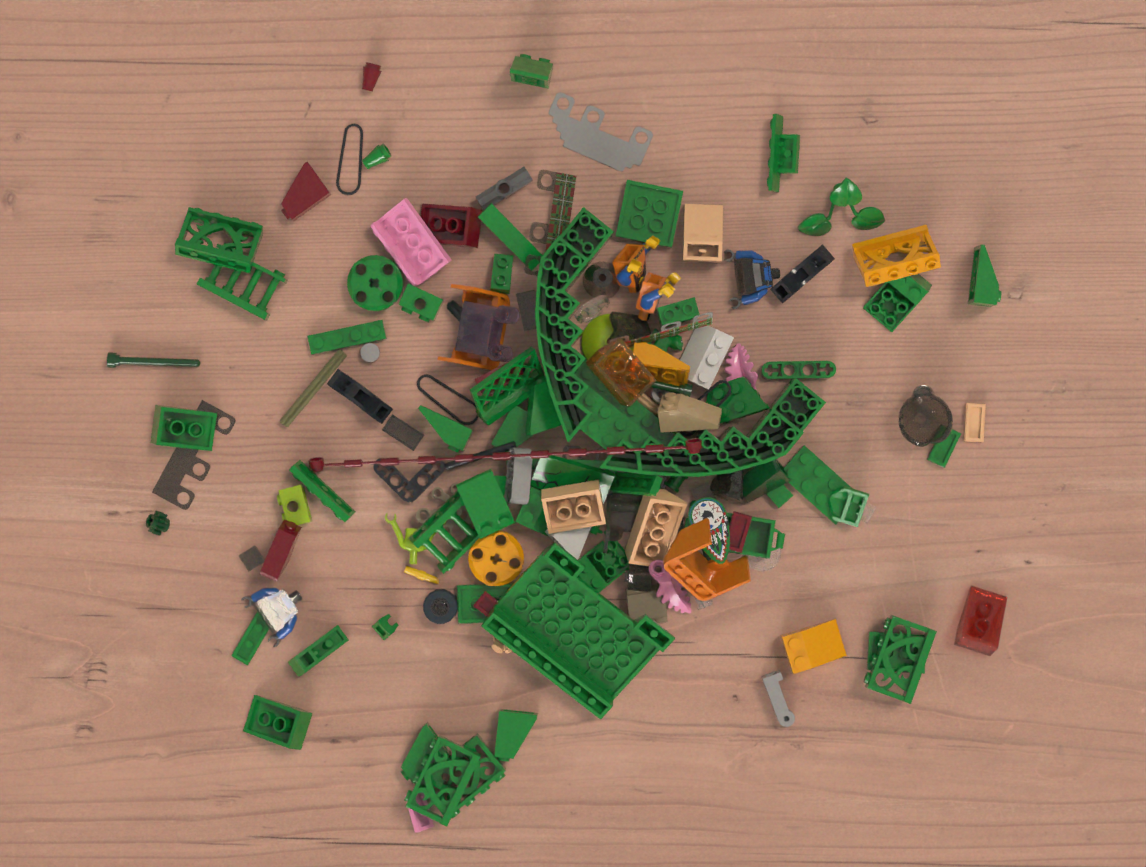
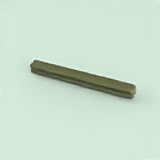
(313, 388)

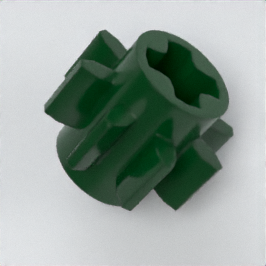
(157, 523)

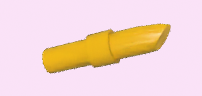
(420, 574)

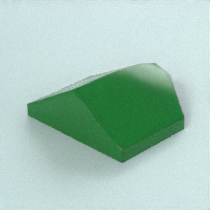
(848, 505)

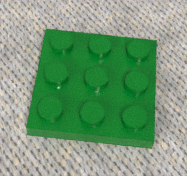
(649, 212)

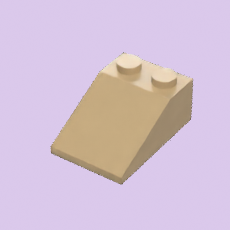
(685, 413)

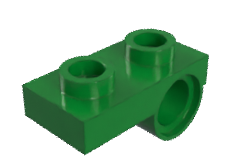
(501, 273)

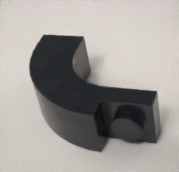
(802, 273)
(360, 396)

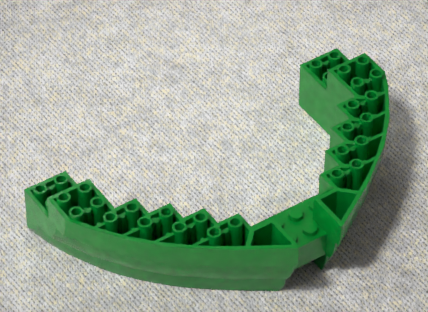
(589, 406)

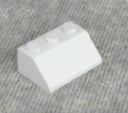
(705, 354)

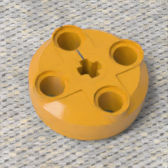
(496, 558)

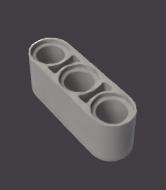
(518, 477)

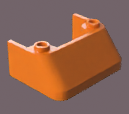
(485, 297)
(697, 574)

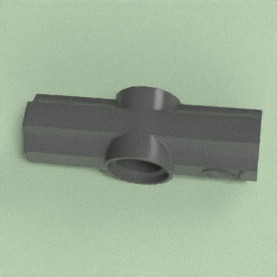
(514, 181)

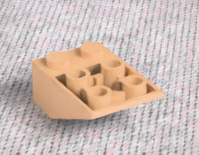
(702, 233)

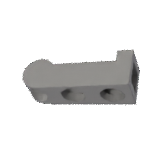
(783, 714)

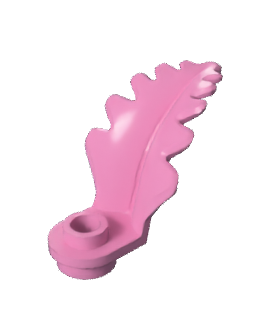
(739, 365)
(670, 588)

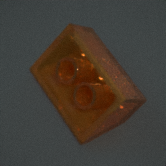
(621, 371)

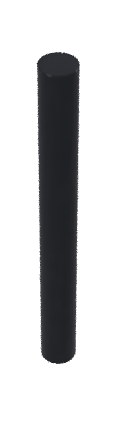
(502, 448)

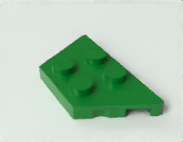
(740, 403)

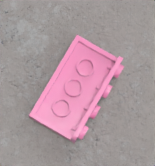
(410, 243)

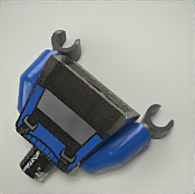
(752, 276)
(276, 610)

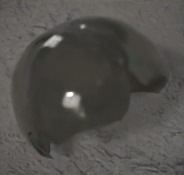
(925, 418)

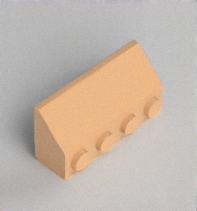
(654, 527)

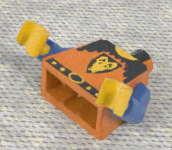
(631, 264)
(652, 291)

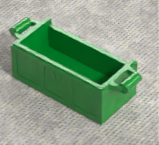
(759, 537)

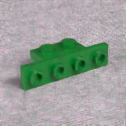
(783, 155)

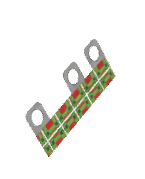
(671, 331)

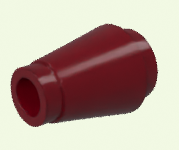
(370, 76)

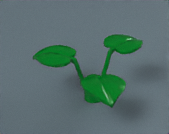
(842, 195)

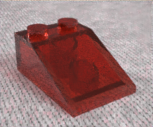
(981, 621)

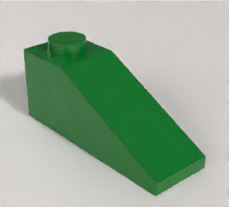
(318, 651)

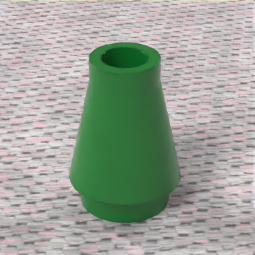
(377, 156)

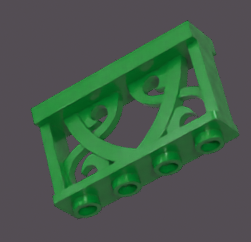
(213, 223)
(908, 684)
(474, 789)
(446, 806)

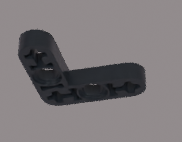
(413, 483)

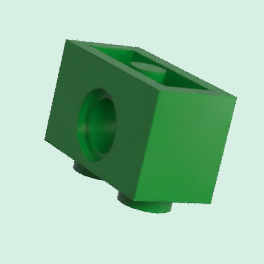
(431, 308)

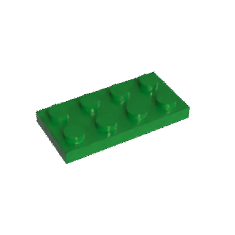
(813, 480)

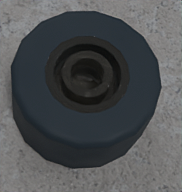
(445, 602)

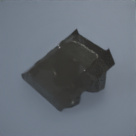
(728, 486)

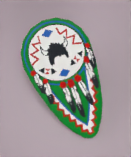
(719, 526)

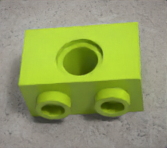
(296, 494)

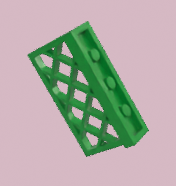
(514, 392)

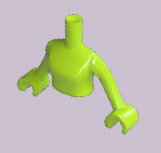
(405, 543)

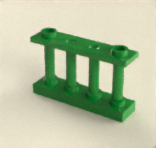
(243, 300)
(435, 524)

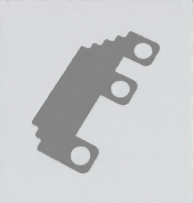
(593, 143)

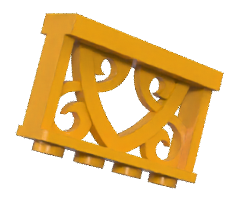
(904, 241)

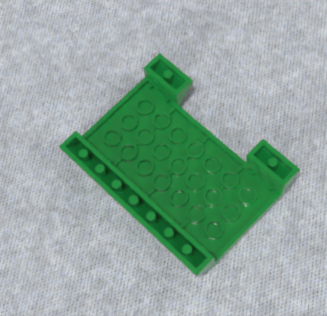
(574, 631)

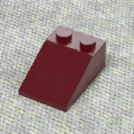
(453, 224)

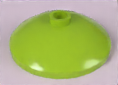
(596, 335)

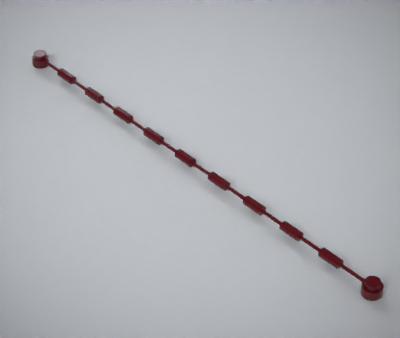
(692, 445)

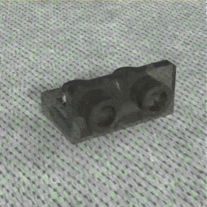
(628, 325)

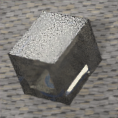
(638, 578)

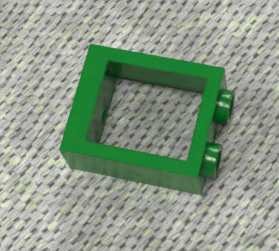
(686, 311)

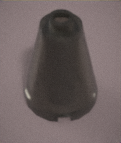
(594, 286)

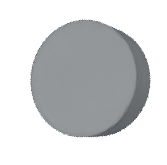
(370, 352)

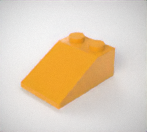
(661, 364)
(813, 646)

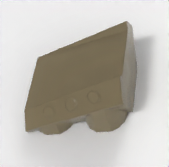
(646, 603)

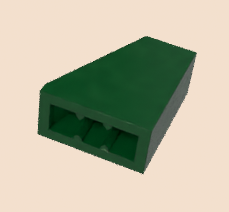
(763, 479)

